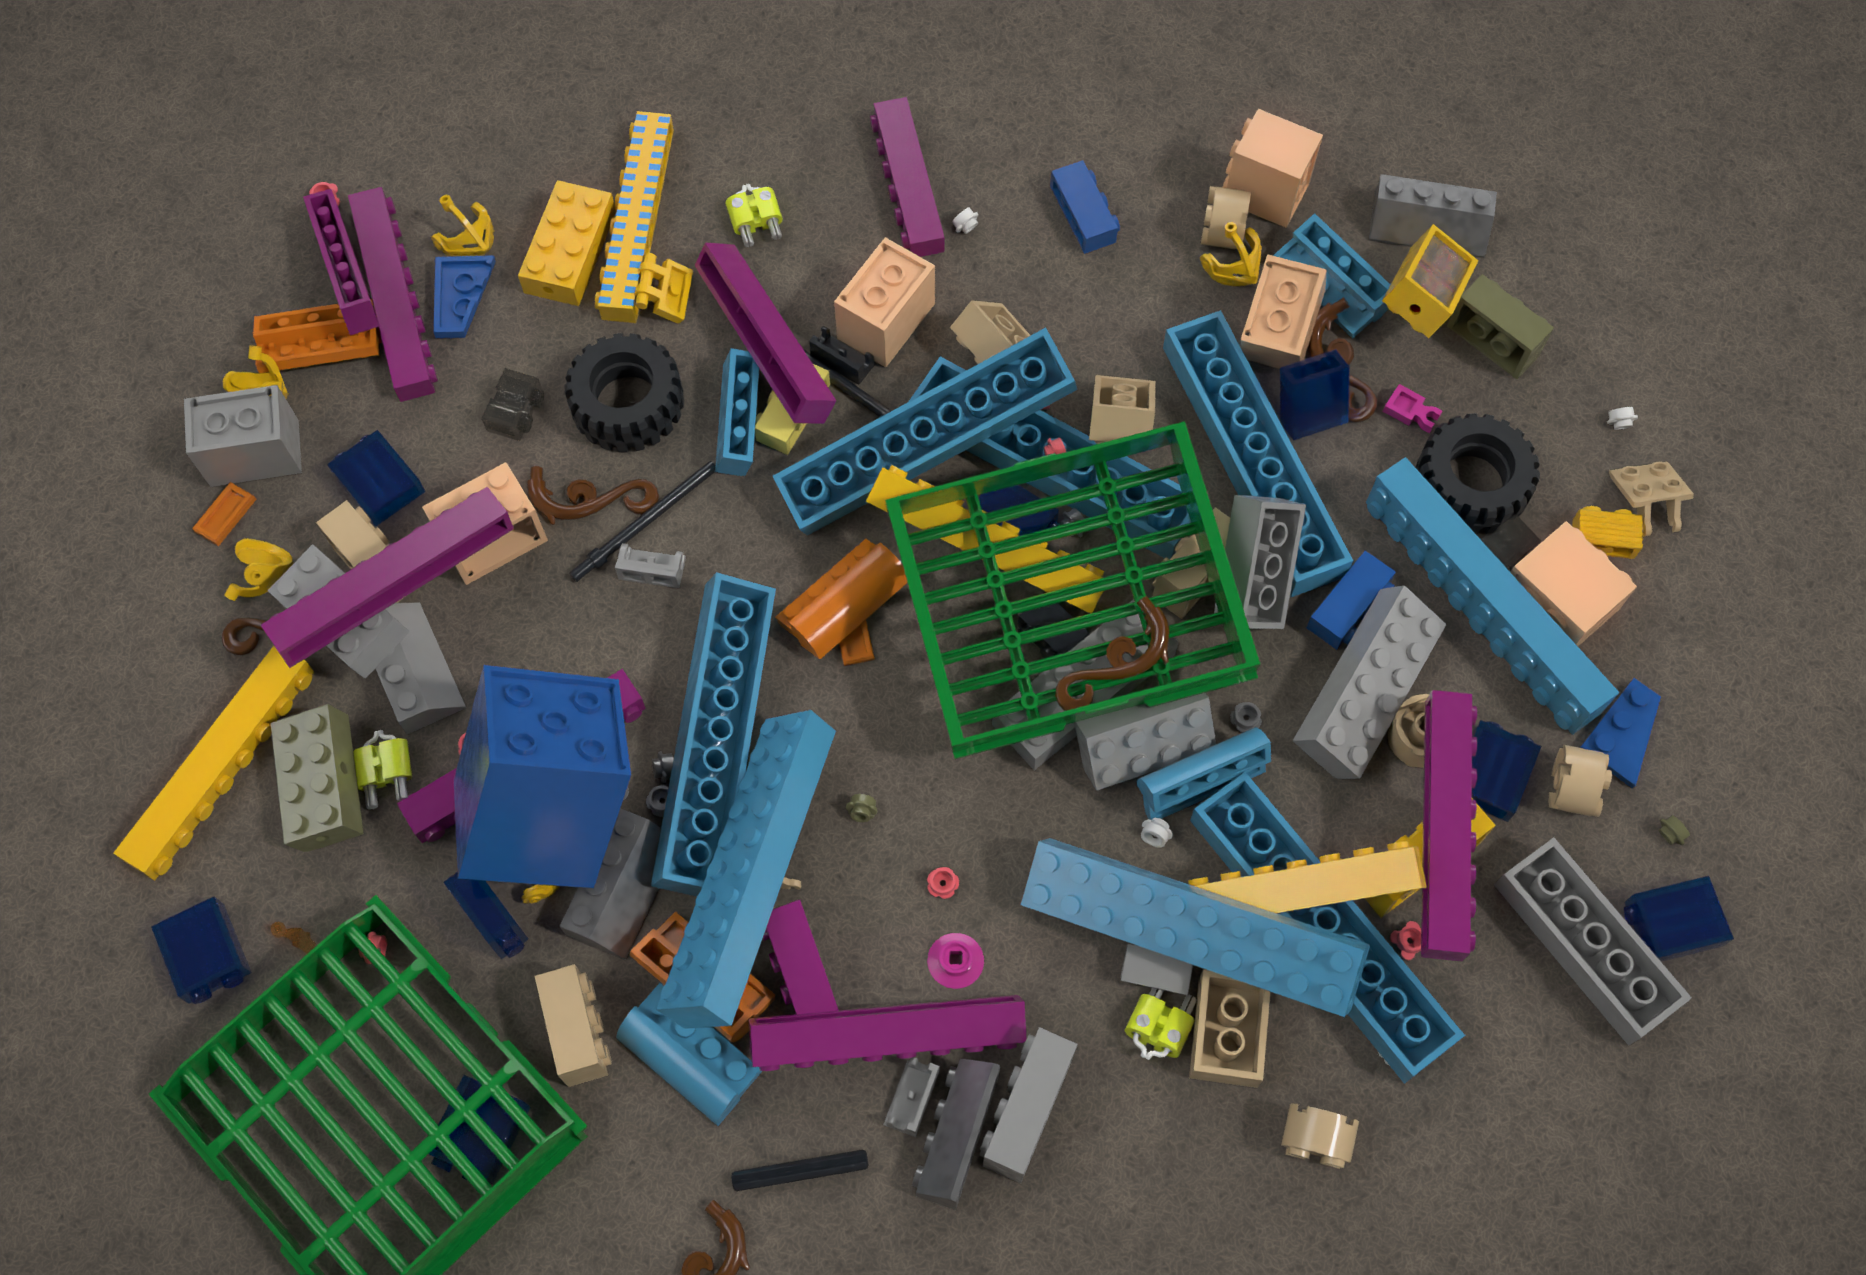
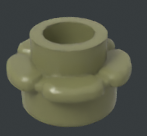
(862, 807)
(1673, 830)

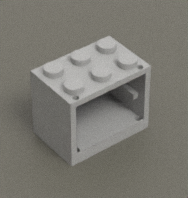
(242, 435)

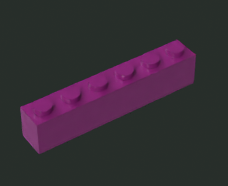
(908, 178)
(341, 262)

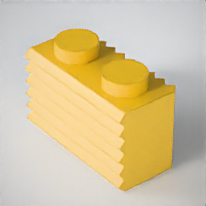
(1612, 532)

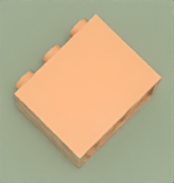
(1273, 164)
(885, 301)
(1283, 312)
(521, 513)
(1574, 582)

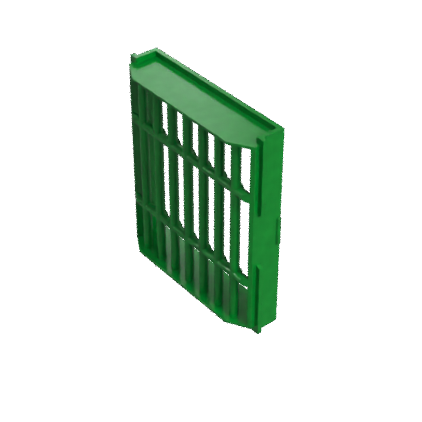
(1211, 554)
(272, 1004)

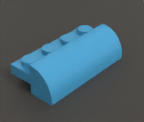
(1346, 273)
(1204, 773)
(691, 1060)

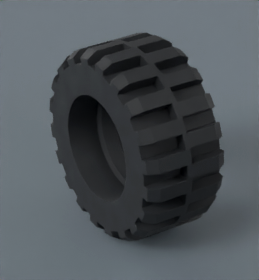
(617, 359)
(1497, 445)

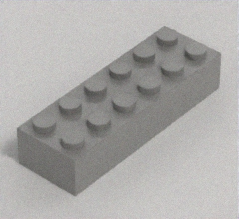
(1369, 683)
(1040, 749)
(1592, 941)

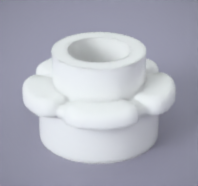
(965, 221)
(1622, 418)
(1157, 828)

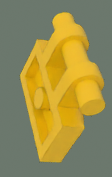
(672, 289)

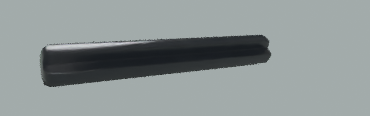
(799, 1170)

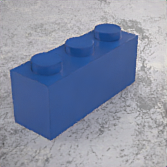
(1084, 206)
(1350, 600)

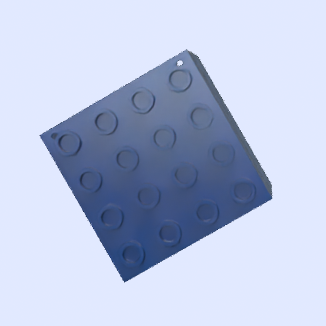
(540, 777)

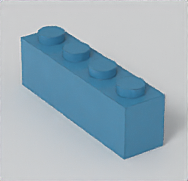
(737, 413)

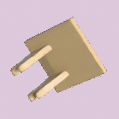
(1653, 484)

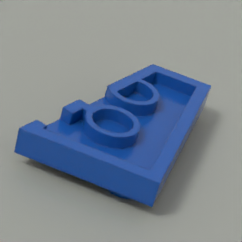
(458, 292)
(1626, 731)

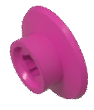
(955, 975)

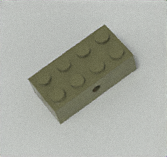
(316, 778)

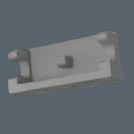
(650, 567)
(1155, 970)
(912, 1097)

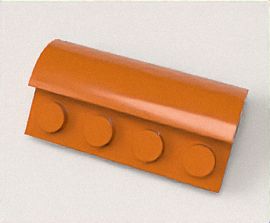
(311, 338)
(843, 597)
(657, 953)

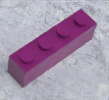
(798, 960)

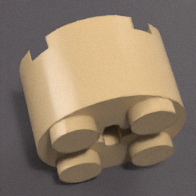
(1227, 206)
(1408, 731)
(1579, 780)
(1319, 1134)

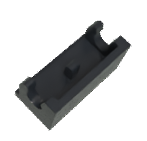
(841, 356)

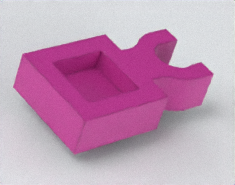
(1408, 406)

